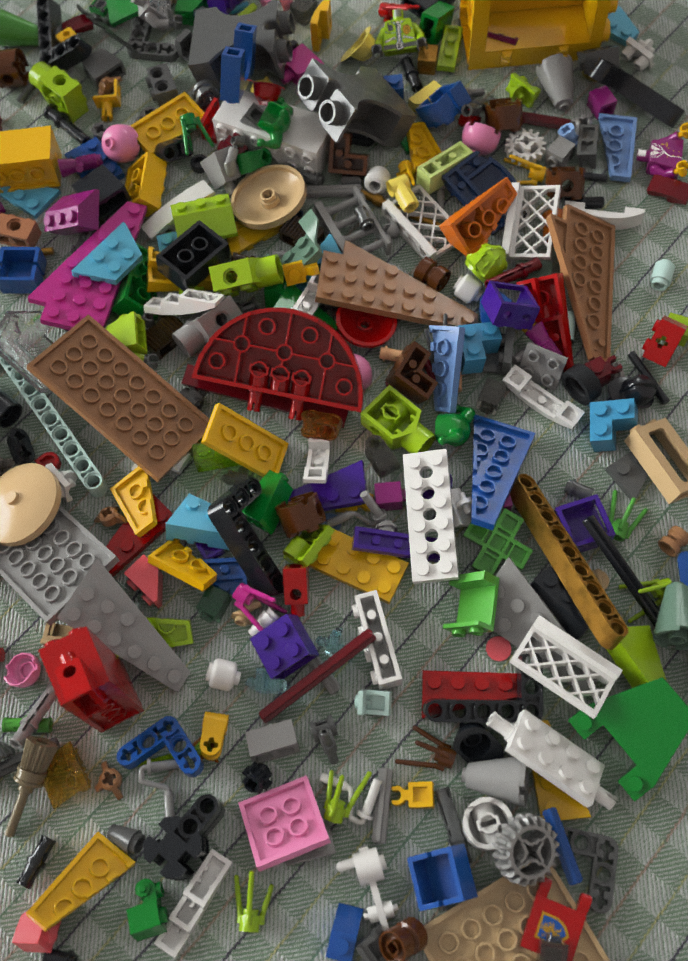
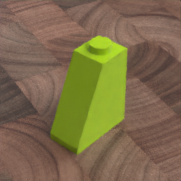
(638, 656)

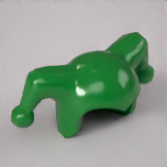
(275, 121)
(454, 428)

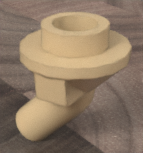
(240, 618)

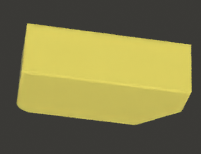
(415, 100)

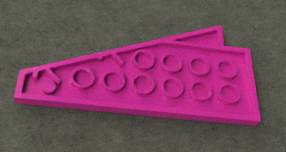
(73, 298)

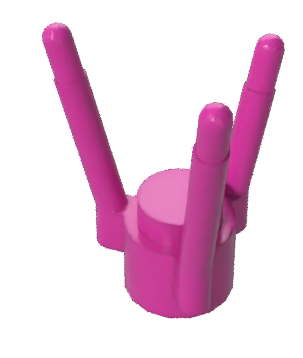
(245, 595)

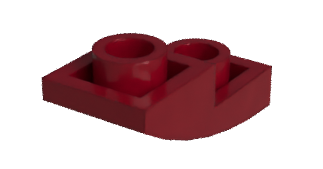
(78, 24)
(671, 188)

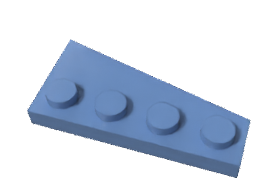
(618, 141)
(448, 352)

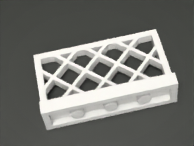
(514, 218)
(409, 230)
(573, 653)

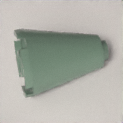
(672, 618)

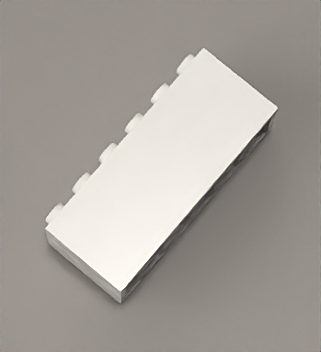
(303, 144)

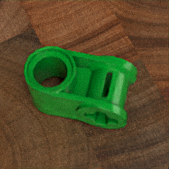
(253, 160)

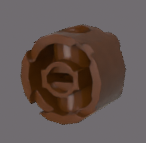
(13, 68)
(504, 114)
(575, 185)
(301, 514)

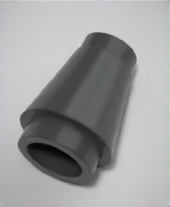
(126, 838)

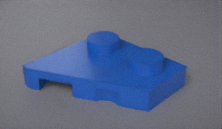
(228, 573)

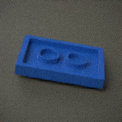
(95, 146)

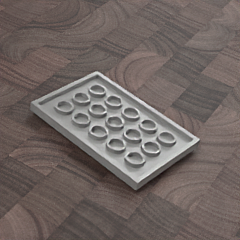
(53, 564)

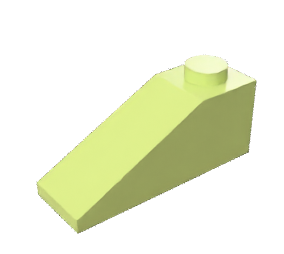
(430, 173)

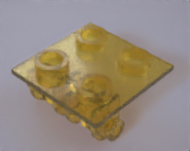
(65, 775)

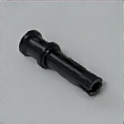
(62, 121)

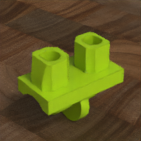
(520, 88)

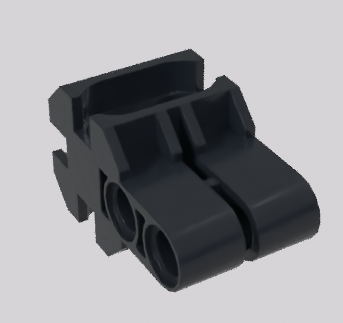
(179, 843)

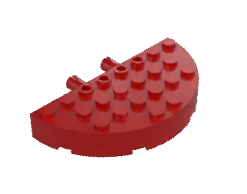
(283, 356)

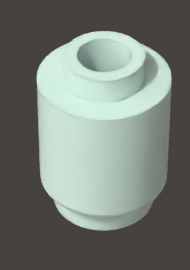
(662, 274)

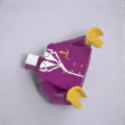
(665, 155)

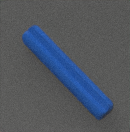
(566, 854)

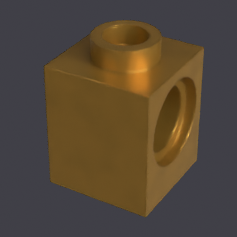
(427, 60)

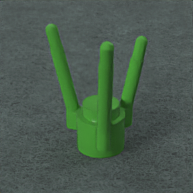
(621, 525)

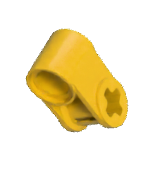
(213, 731)

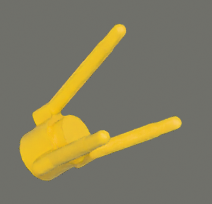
(405, 167)
(536, 171)

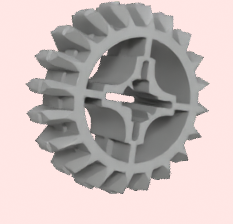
(517, 851)

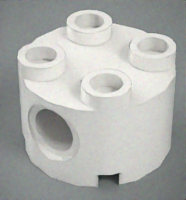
(482, 821)

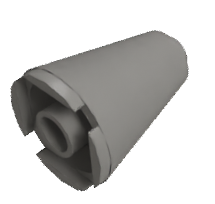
(557, 80)
(499, 778)

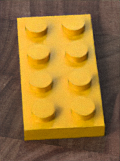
(165, 122)
(244, 441)
(360, 569)

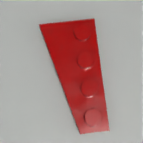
(128, 545)
(466, 686)

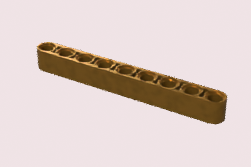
(568, 563)

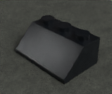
(560, 603)

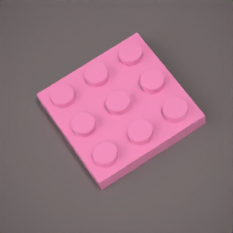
(283, 823)

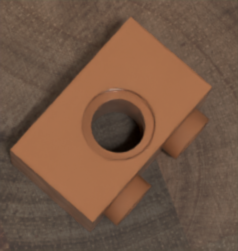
(18, 231)

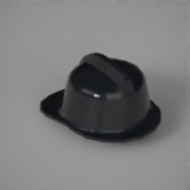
(637, 387)
(476, 744)

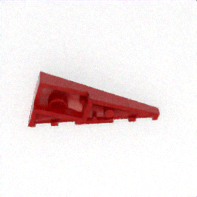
(553, 312)

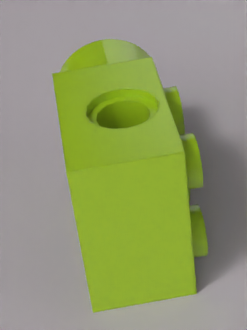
(59, 89)
(251, 274)
(397, 422)

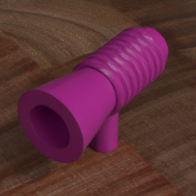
(79, 164)
(541, 338)

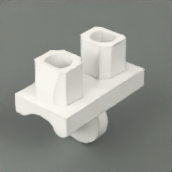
(641, 50)
(66, 479)
(461, 508)

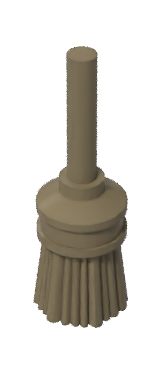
(30, 774)

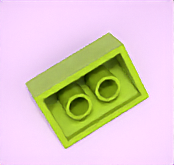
(212, 211)

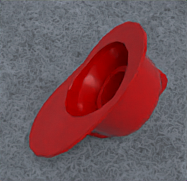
(266, 92)

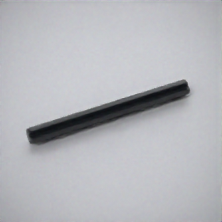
(621, 567)

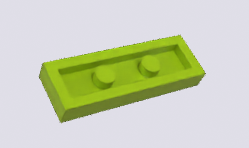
(449, 48)

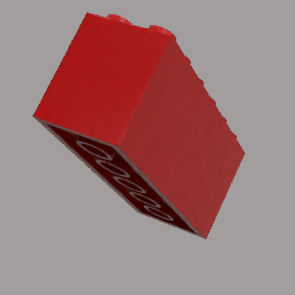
(107, 670)

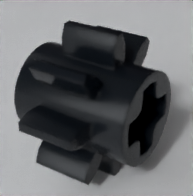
(257, 777)

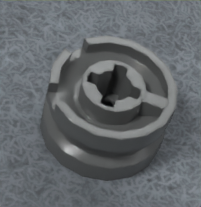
(204, 92)

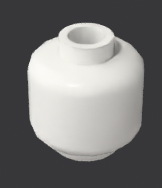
(376, 179)
(468, 289)
(222, 674)

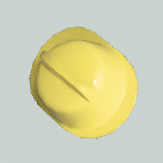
(362, 47)

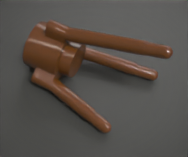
(443, 753)

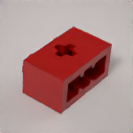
(661, 353)

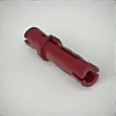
(520, 271)

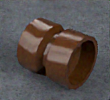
(432, 274)
(403, 940)

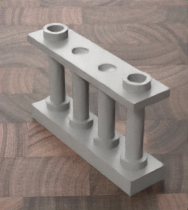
(333, 227)

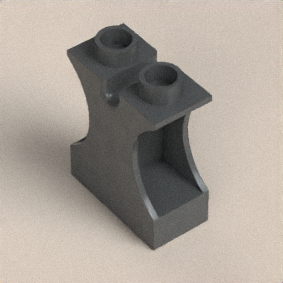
(215, 31)
(355, 104)

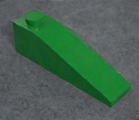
(133, 289)

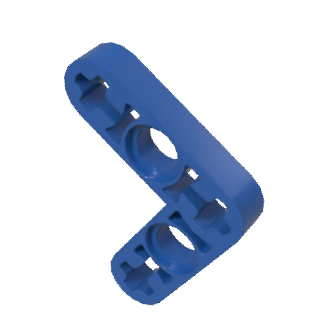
(169, 739)

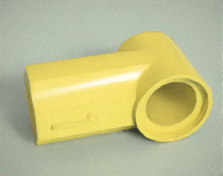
(401, 189)

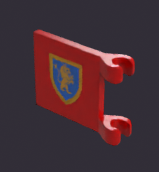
(555, 919)

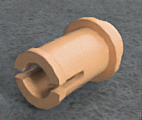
(389, 353)

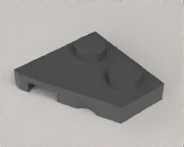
(628, 475)

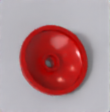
(378, 329)

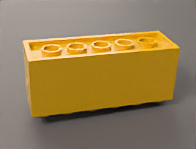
(29, 159)

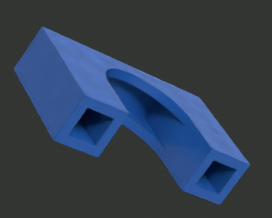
(238, 63)

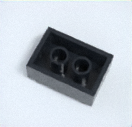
(190, 256)

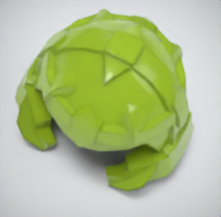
(487, 262)

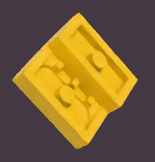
(321, 24)

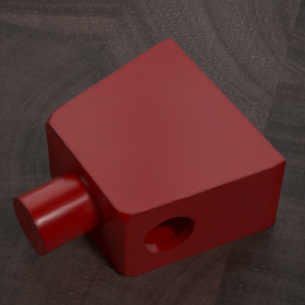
(296, 577)
(79, 686)

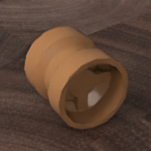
(673, 541)

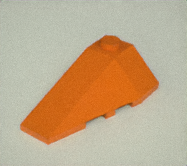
(475, 221)

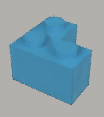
(478, 341)
(609, 417)

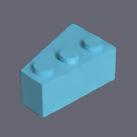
(193, 524)

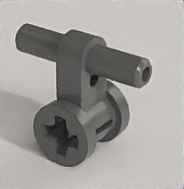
(324, 732)

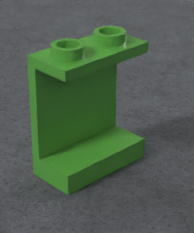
(476, 604)

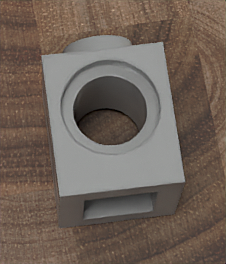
(559, 152)

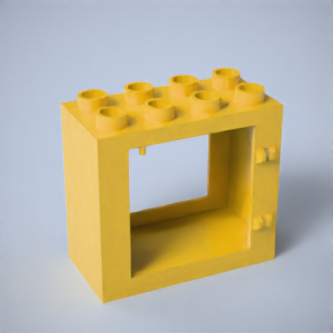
(541, 29)

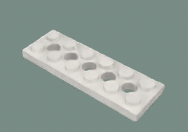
(442, 524)

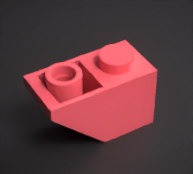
(147, 579)
(33, 938)

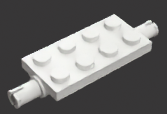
(554, 758)

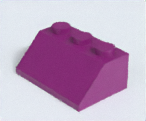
(73, 214)

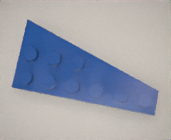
(497, 460)

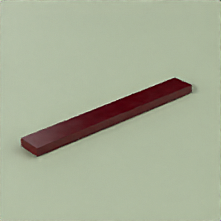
(269, 401)

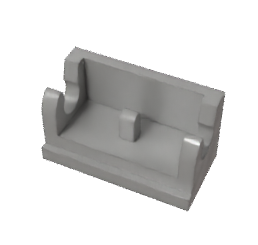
(272, 741)

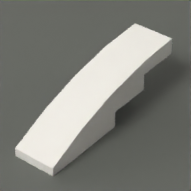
(163, 218)
(186, 303)
(193, 903)

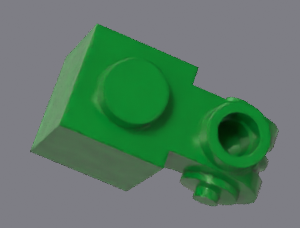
(149, 917)

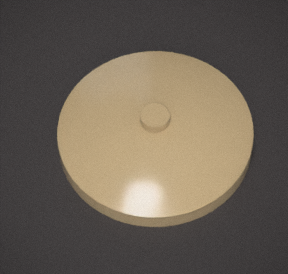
(268, 197)
(27, 503)

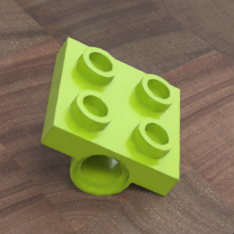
(305, 548)

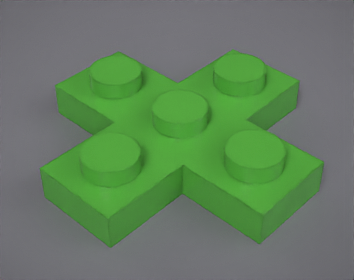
(499, 543)

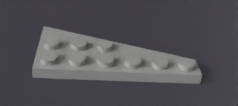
(519, 608)
(122, 627)

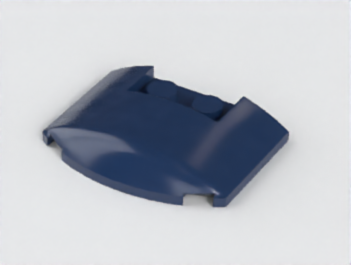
(475, 177)

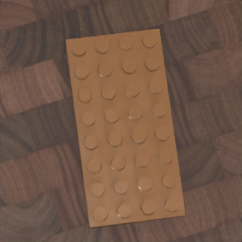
(121, 397)

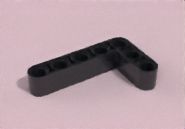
(63, 54)
(636, 91)
(241, 538)
(471, 705)

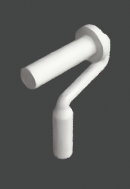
(369, 803)

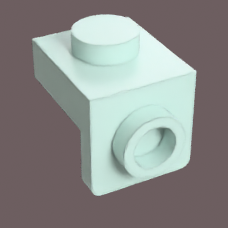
(373, 702)

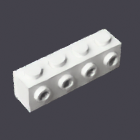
(381, 651)

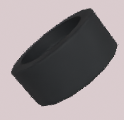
(581, 384)

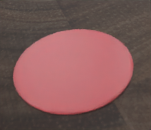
(498, 648)

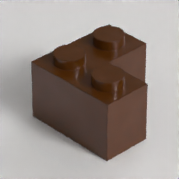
(344, 161)
(408, 374)

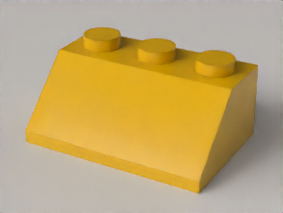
(146, 181)

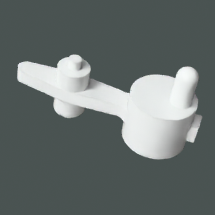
(369, 871)

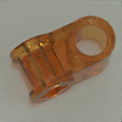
(320, 425)

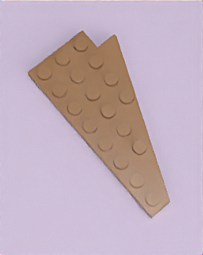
(587, 263)
(375, 287)

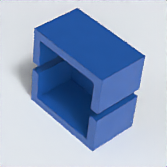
(445, 105)
(23, 269)
(442, 877)

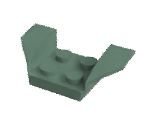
(307, 247)

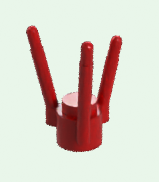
(385, 9)

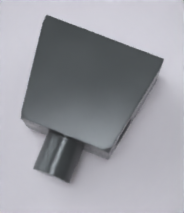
(102, 64)

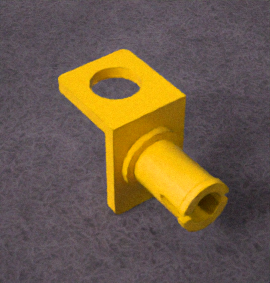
(107, 102)

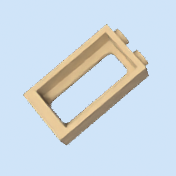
(654, 461)

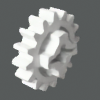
(525, 145)

